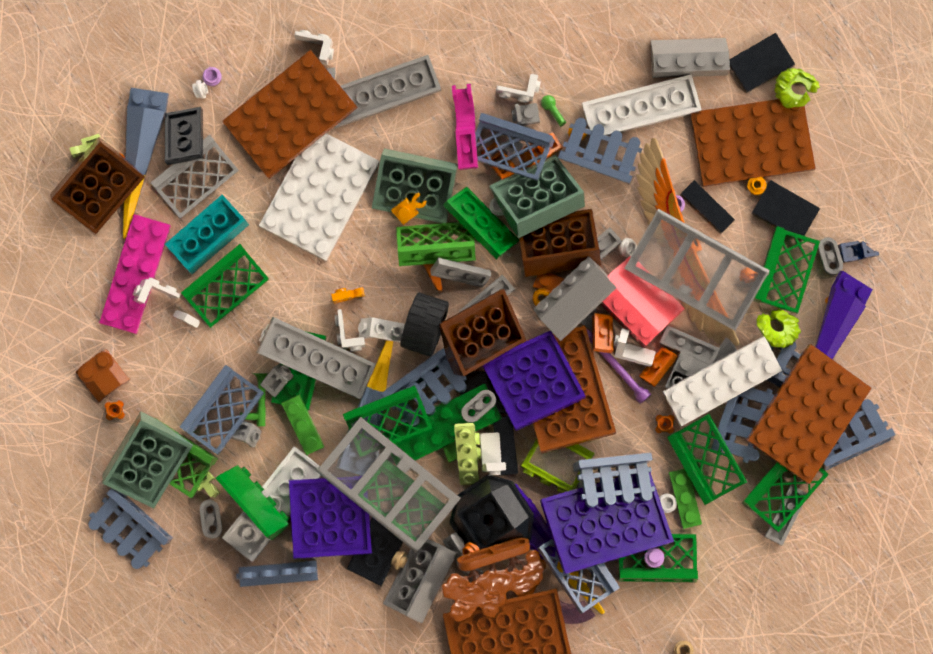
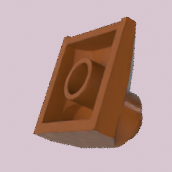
(102, 375)

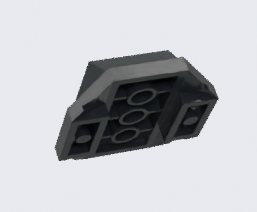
(495, 498)

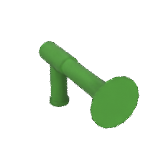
(260, 416)

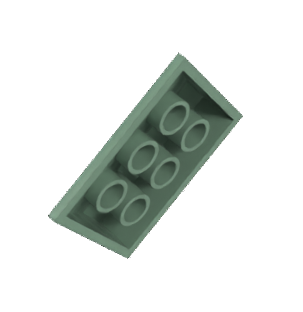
(407, 174)
(535, 203)
(146, 460)

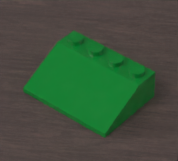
(253, 501)

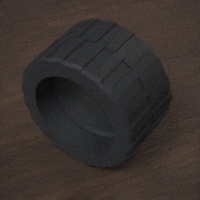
(422, 324)

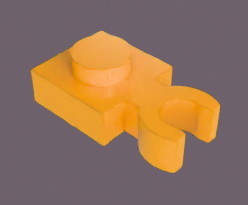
(407, 209)
(343, 295)

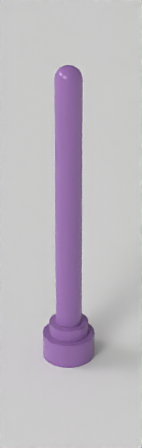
(640, 393)

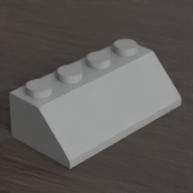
(689, 57)
(575, 298)
(420, 580)

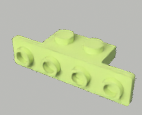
(467, 452)

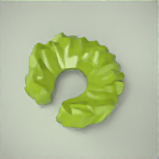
(787, 79)
(786, 336)

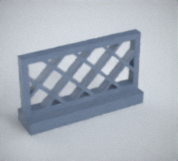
(520, 133)
(211, 397)
(599, 573)

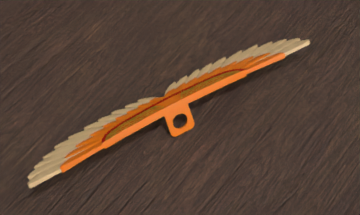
(659, 194)

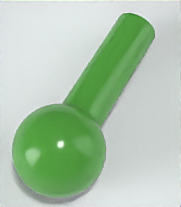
(548, 103)

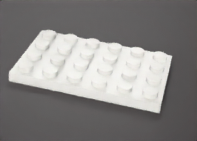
(319, 195)

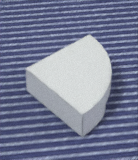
(186, 318)

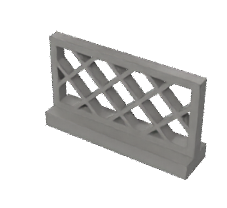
(176, 169)

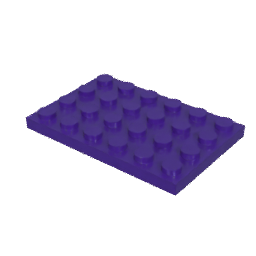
(604, 532)

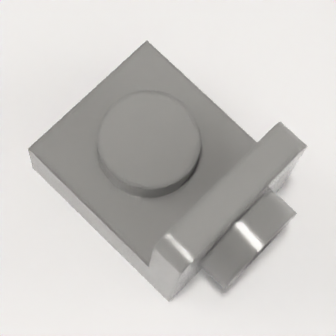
(526, 114)
(277, 379)
(247, 433)

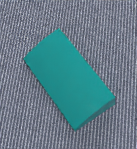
(207, 234)

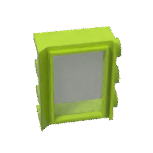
(556, 465)

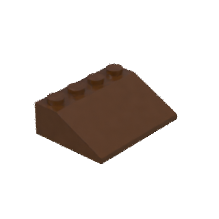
(96, 185)
(561, 244)
(480, 333)

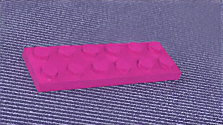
(137, 262)

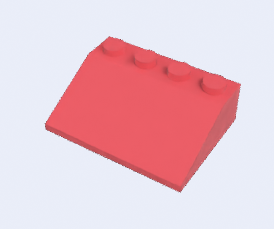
(640, 305)

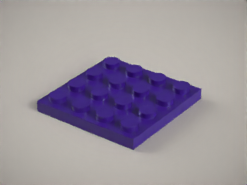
(533, 380)
(326, 521)

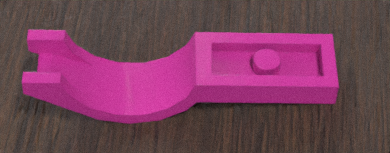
(465, 128)

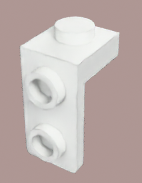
(322, 39)
(522, 96)
(142, 290)
(380, 329)
(353, 344)
(632, 352)
(491, 453)

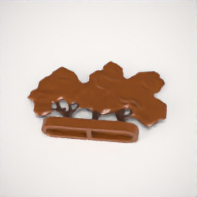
(490, 588)

